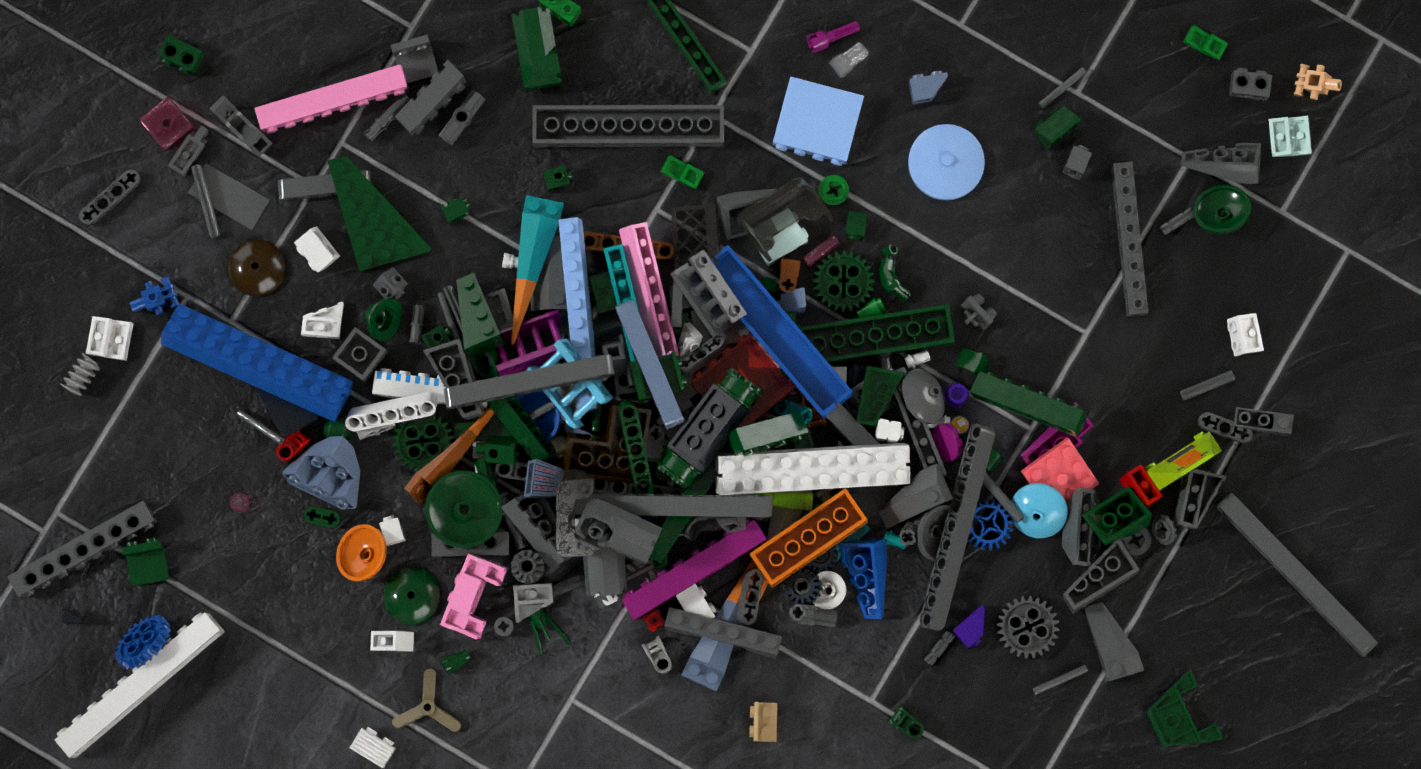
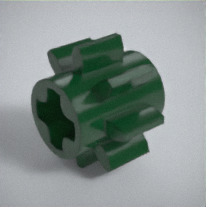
(770, 285)

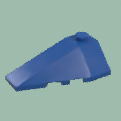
(867, 568)

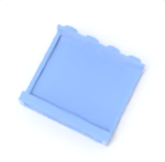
(817, 121)

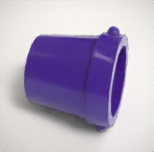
(956, 395)

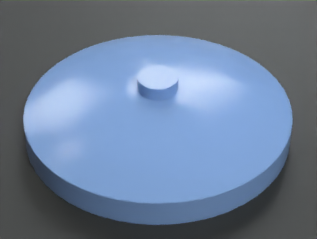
(946, 162)

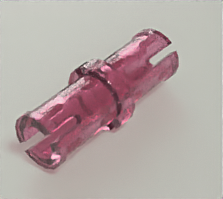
(821, 250)

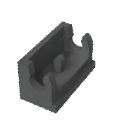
(500, 308)

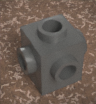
(390, 284)

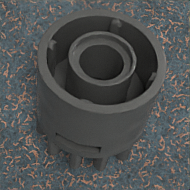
(532, 576)

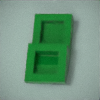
(1205, 43)
(682, 172)

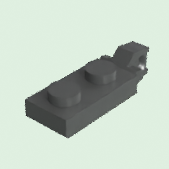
(189, 151)

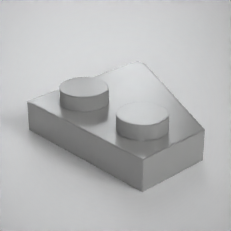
(531, 598)

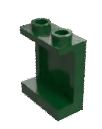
(670, 365)

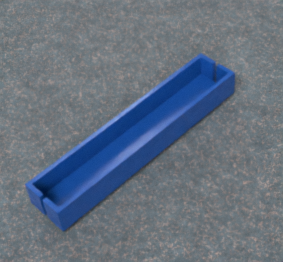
(782, 337)
(256, 362)

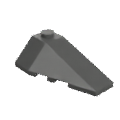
(923, 493)
(1114, 648)

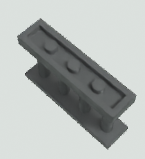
(700, 299)

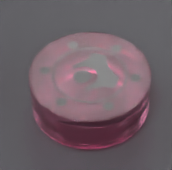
(239, 502)

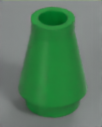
(872, 308)

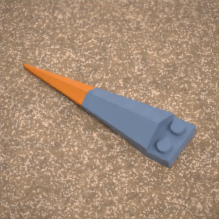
(710, 656)

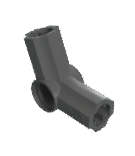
(909, 532)
(813, 616)

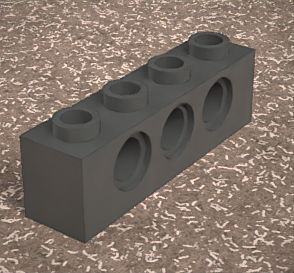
(501, 547)

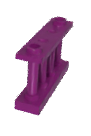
(536, 358)

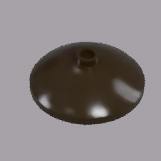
(263, 279)

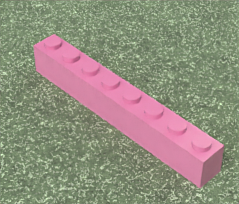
(331, 98)
(648, 287)

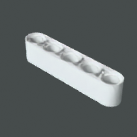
(397, 405)

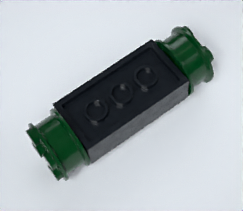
(707, 428)

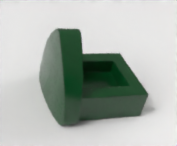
(973, 361)

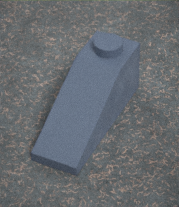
(793, 301)

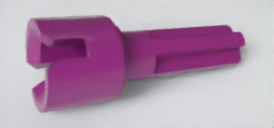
(820, 40)

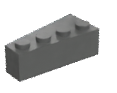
(431, 99)

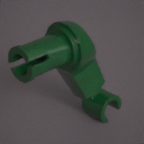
(887, 274)

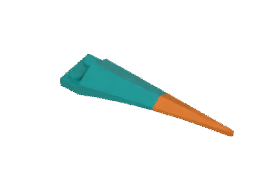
(537, 234)

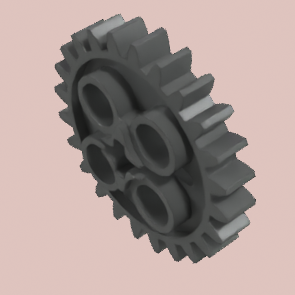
(1035, 642)

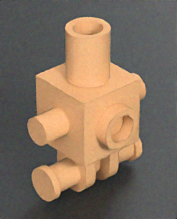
(1315, 82)

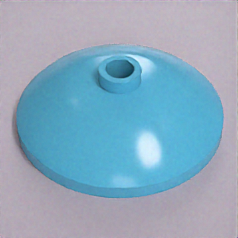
(1044, 501)

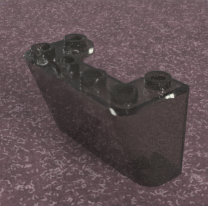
(571, 486)

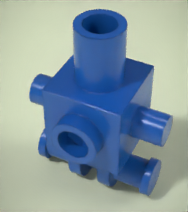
(154, 298)

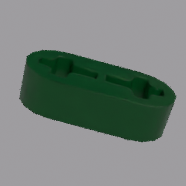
(320, 521)

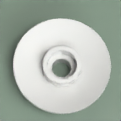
(830, 580)

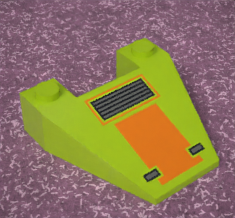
(1184, 460)

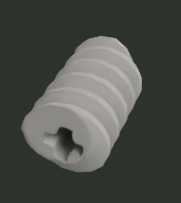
(80, 375)

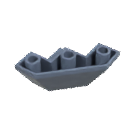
(328, 472)

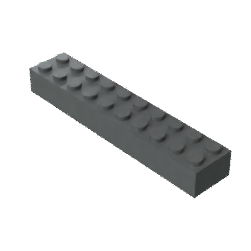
(628, 125)

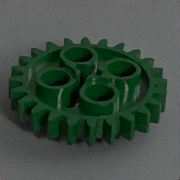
(826, 281)
(421, 425)

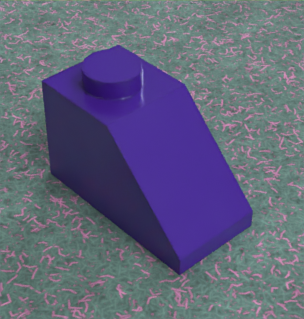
(971, 628)

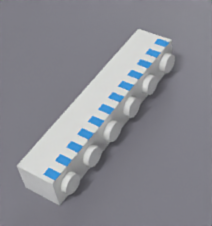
(404, 384)

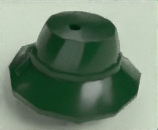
(383, 318)

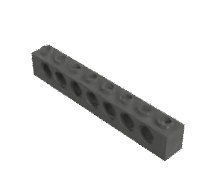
(1129, 239)
(19, 579)

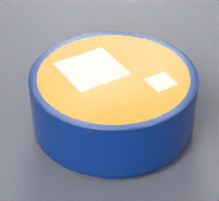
(961, 424)

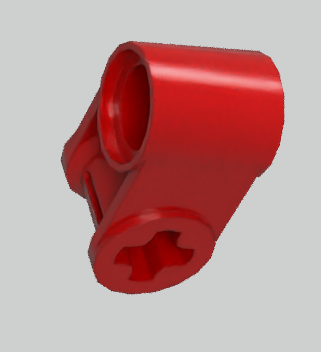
(294, 445)

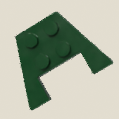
(1172, 720)

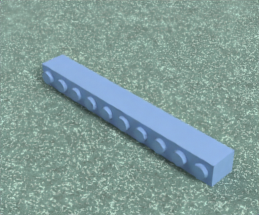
(577, 295)

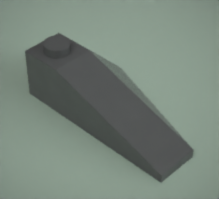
(1235, 164)
(732, 204)
(550, 287)

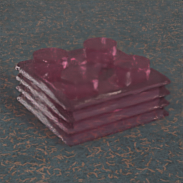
(167, 111)

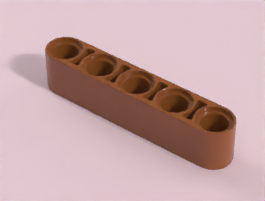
(600, 238)

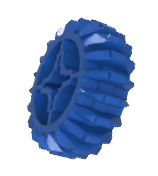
(996, 529)

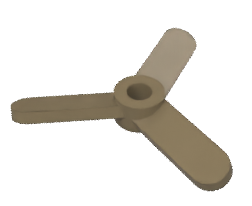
(427, 698)

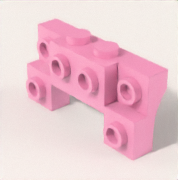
(467, 593)

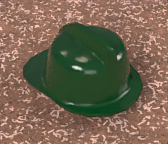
(486, 364)

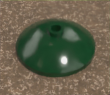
(1219, 202)
(426, 598)

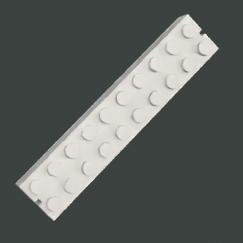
(813, 469)
(139, 685)

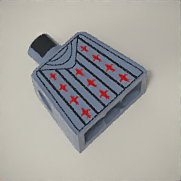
(541, 479)

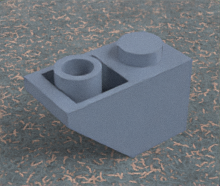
(926, 87)

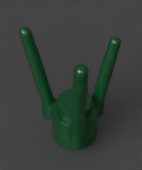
(539, 621)

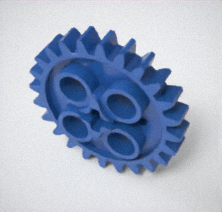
(142, 641)

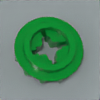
(835, 181)

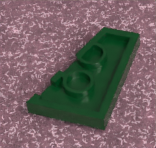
(876, 393)

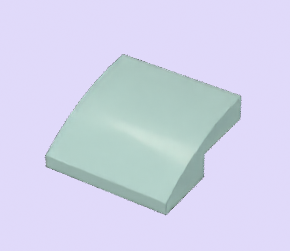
(1290, 136)

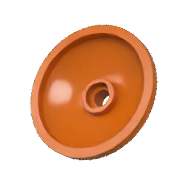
(354, 551)

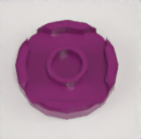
(947, 442)

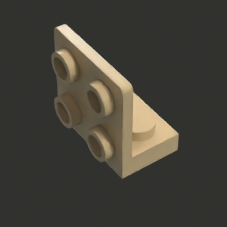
(765, 722)

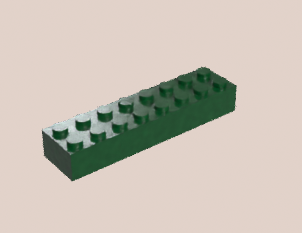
(882, 334)

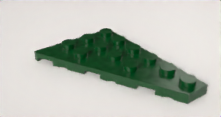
(373, 224)

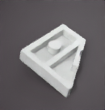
(324, 323)

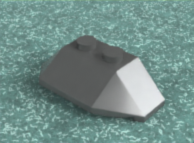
(1078, 538)

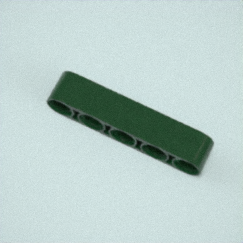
(523, 428)

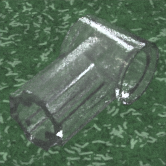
(845, 62)

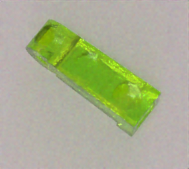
(791, 499)

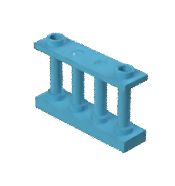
(598, 390)

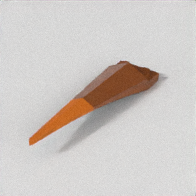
(445, 462)

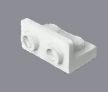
(1245, 334)
(689, 340)

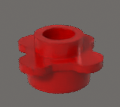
(659, 620)

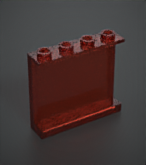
(755, 366)

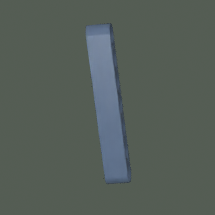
(649, 364)

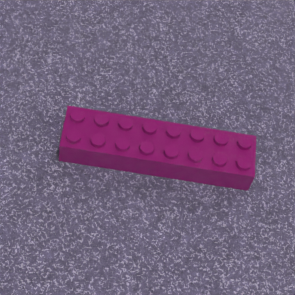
(693, 570)

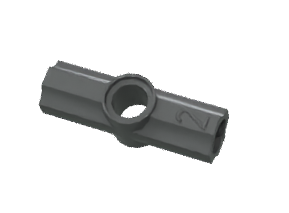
(469, 107)

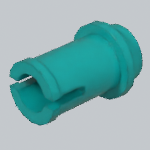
(893, 539)

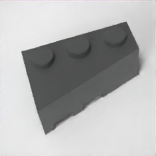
(1195, 496)

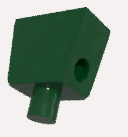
(500, 450)

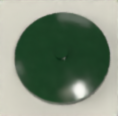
(463, 509)

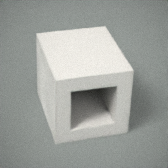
(392, 530)

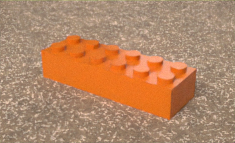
(808, 538)

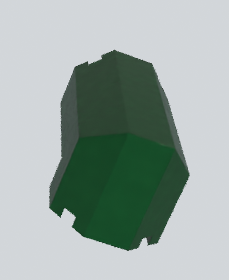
(536, 49)

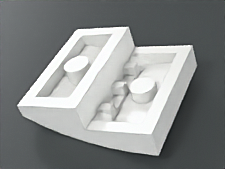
(109, 338)

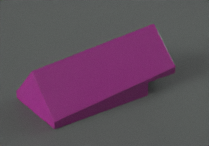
(1051, 438)

